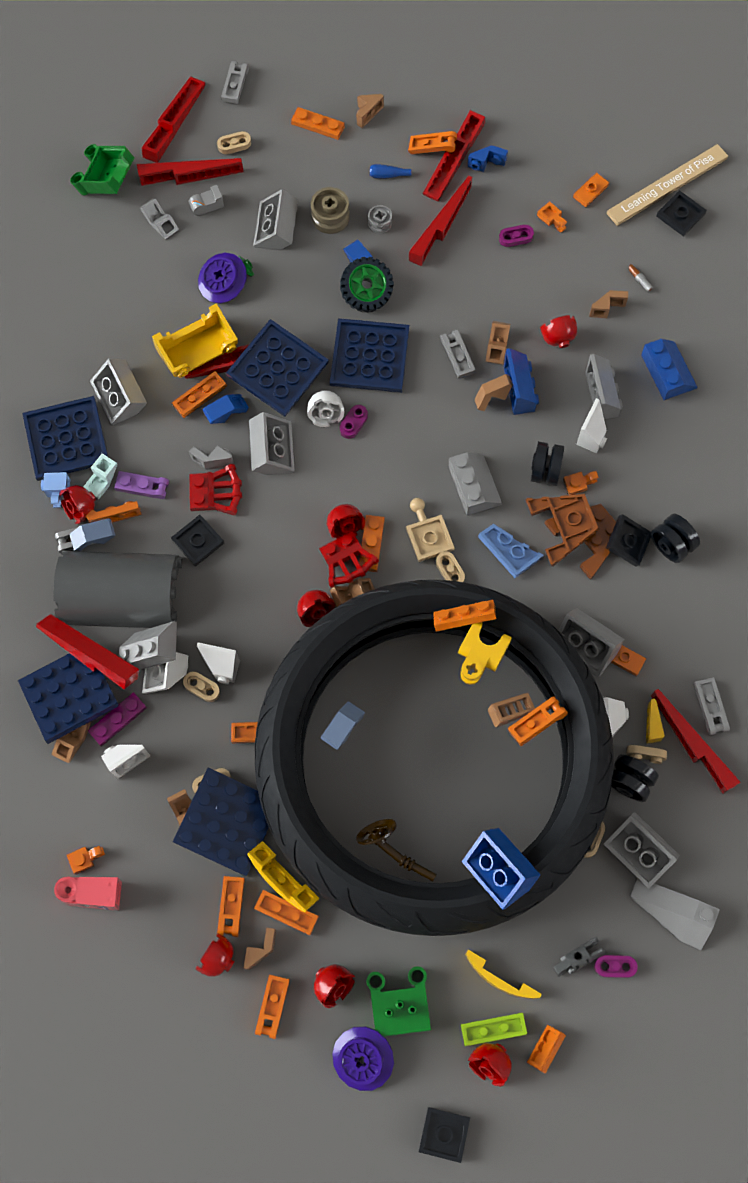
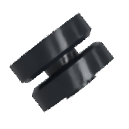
(547, 463)
(675, 538)
(633, 778)

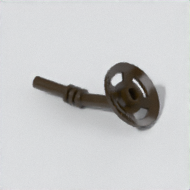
(378, 837)

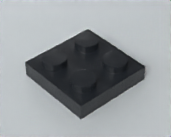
(681, 213)
(197, 540)
(629, 540)
(444, 1134)

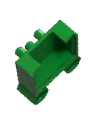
(105, 171)
(401, 1018)

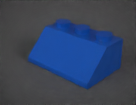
(668, 368)
(522, 392)
(500, 867)

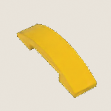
(280, 880)
(523, 992)

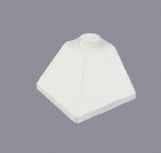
(593, 430)
(221, 662)
(165, 675)
(617, 713)
(123, 758)

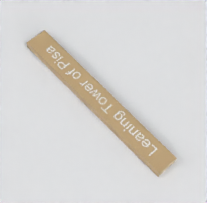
(667, 185)

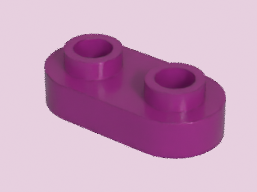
(515, 235)
(353, 420)
(615, 966)

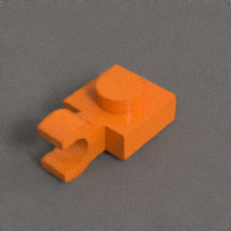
(552, 215)
(578, 483)
(82, 858)

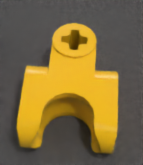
(480, 655)

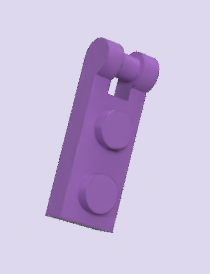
(141, 485)

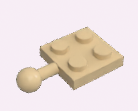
(429, 535)

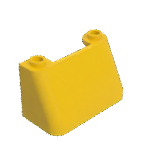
(196, 343)

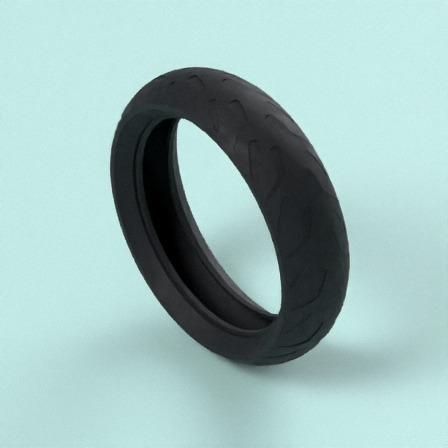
(399, 612)

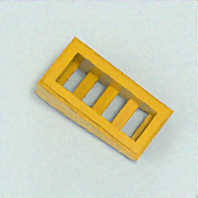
(654, 727)

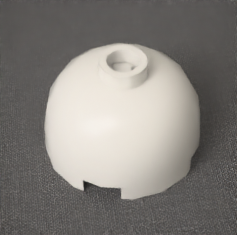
(325, 408)

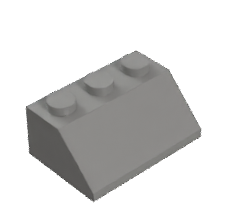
(276, 221)
(602, 385)
(118, 390)
(271, 444)
(474, 482)
(591, 640)
(150, 646)
(641, 850)

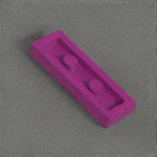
(117, 719)

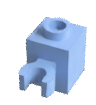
(53, 484)

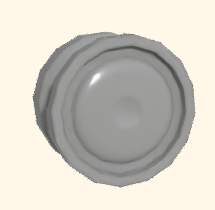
(380, 219)

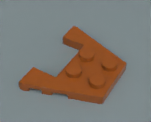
(572, 518)
(597, 542)

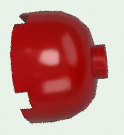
(560, 331)
(77, 502)
(345, 519)
(314, 606)
(217, 957)
(332, 983)
(491, 1062)

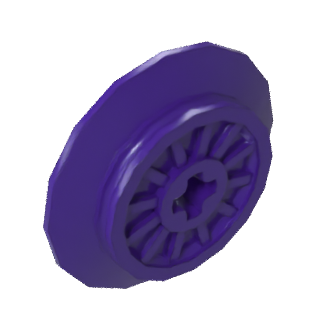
(230, 285)
(377, 1058)

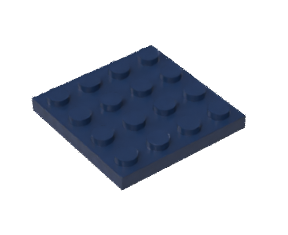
(369, 355)
(277, 367)
(65, 437)
(66, 696)
(223, 822)

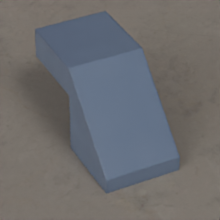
(94, 532)
(342, 725)

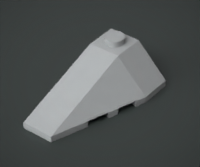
(682, 915)

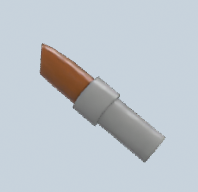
(640, 278)

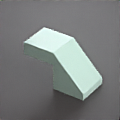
(101, 479)

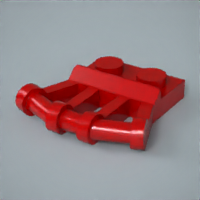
(203, 490)
(341, 551)

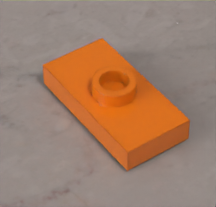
(591, 189)
(629, 660)
(243, 732)
(546, 1049)

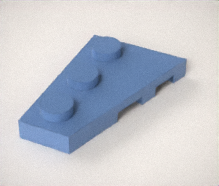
(510, 552)

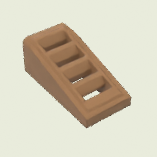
(498, 712)

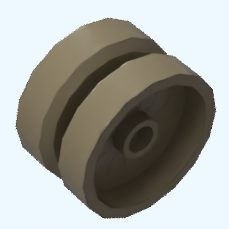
(330, 210)

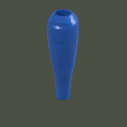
(384, 171)

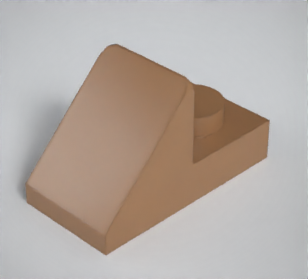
(369, 107)

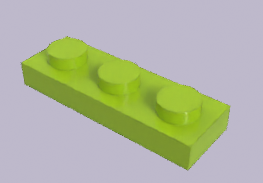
(493, 1029)

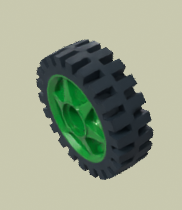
(366, 270)

